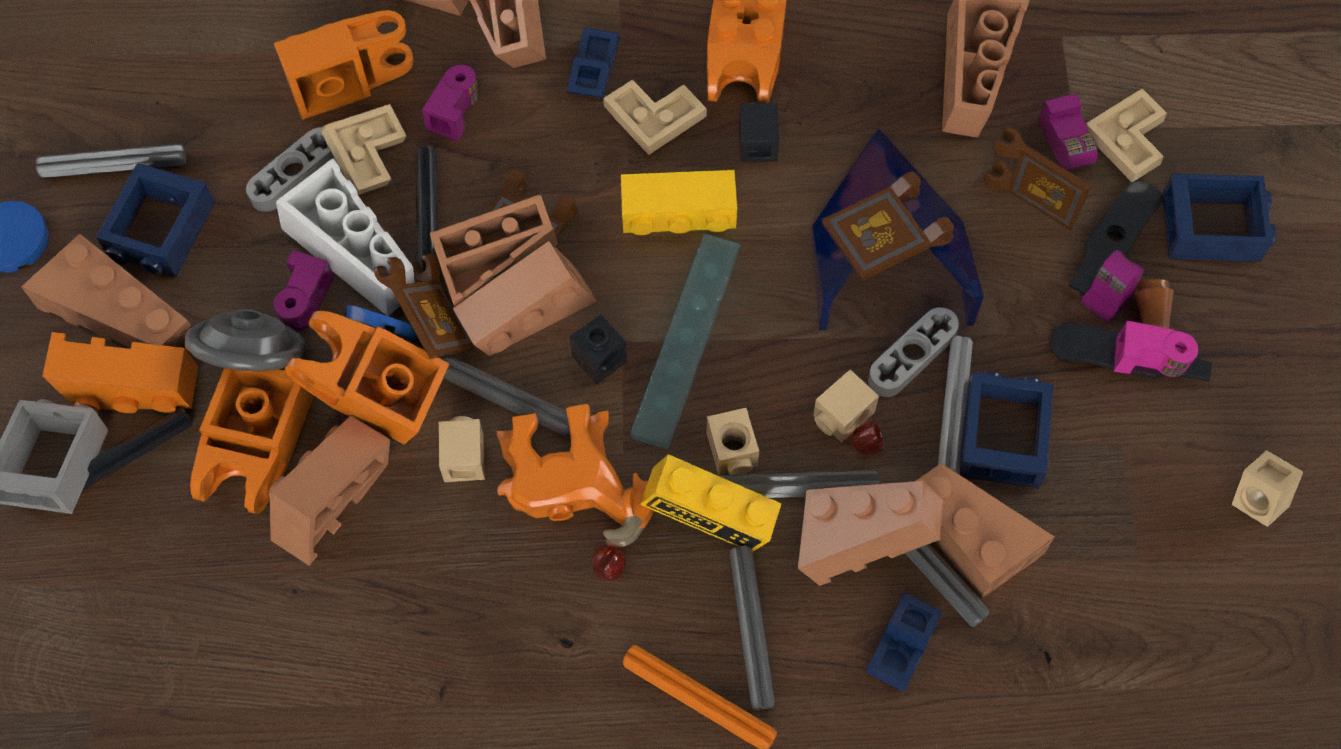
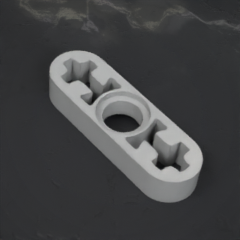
(294, 154)
(910, 368)

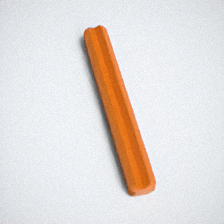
(699, 698)

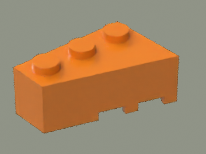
(121, 377)

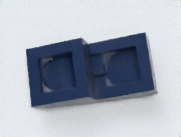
(594, 63)
(904, 642)

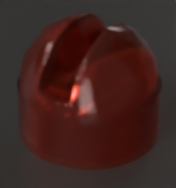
(868, 438)
(614, 568)

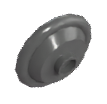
(244, 341)

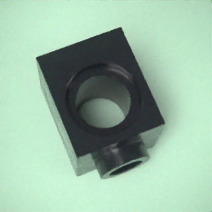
(758, 132)
(598, 349)

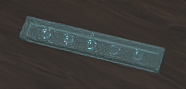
(685, 342)

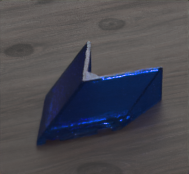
(873, 171)

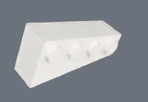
(338, 227)

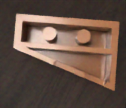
(864, 523)
(982, 534)

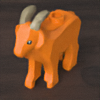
(572, 479)

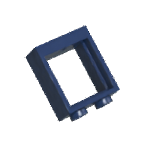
(166, 187)
(1207, 188)
(1000, 465)

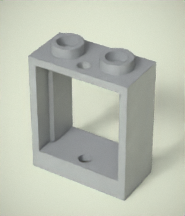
(17, 443)

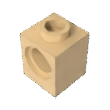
(845, 406)
(732, 427)
(461, 449)
(1267, 488)

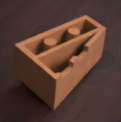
(512, 29)
(490, 244)
(524, 300)
(323, 484)

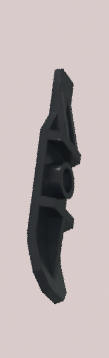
(1127, 220)
(1098, 347)

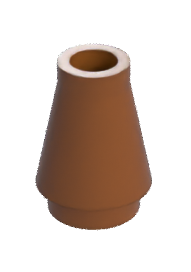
(1154, 302)

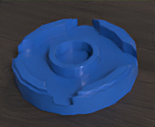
(22, 235)
(373, 319)

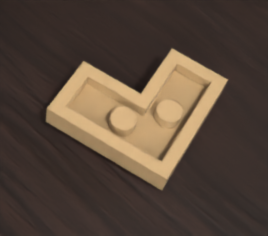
(652, 122)
(1121, 136)
(356, 144)

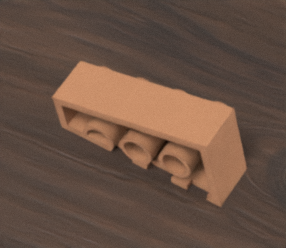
(976, 57)
(103, 297)

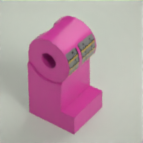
(1154, 348)

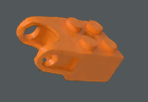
(745, 45)
(342, 61)
(359, 372)
(249, 433)

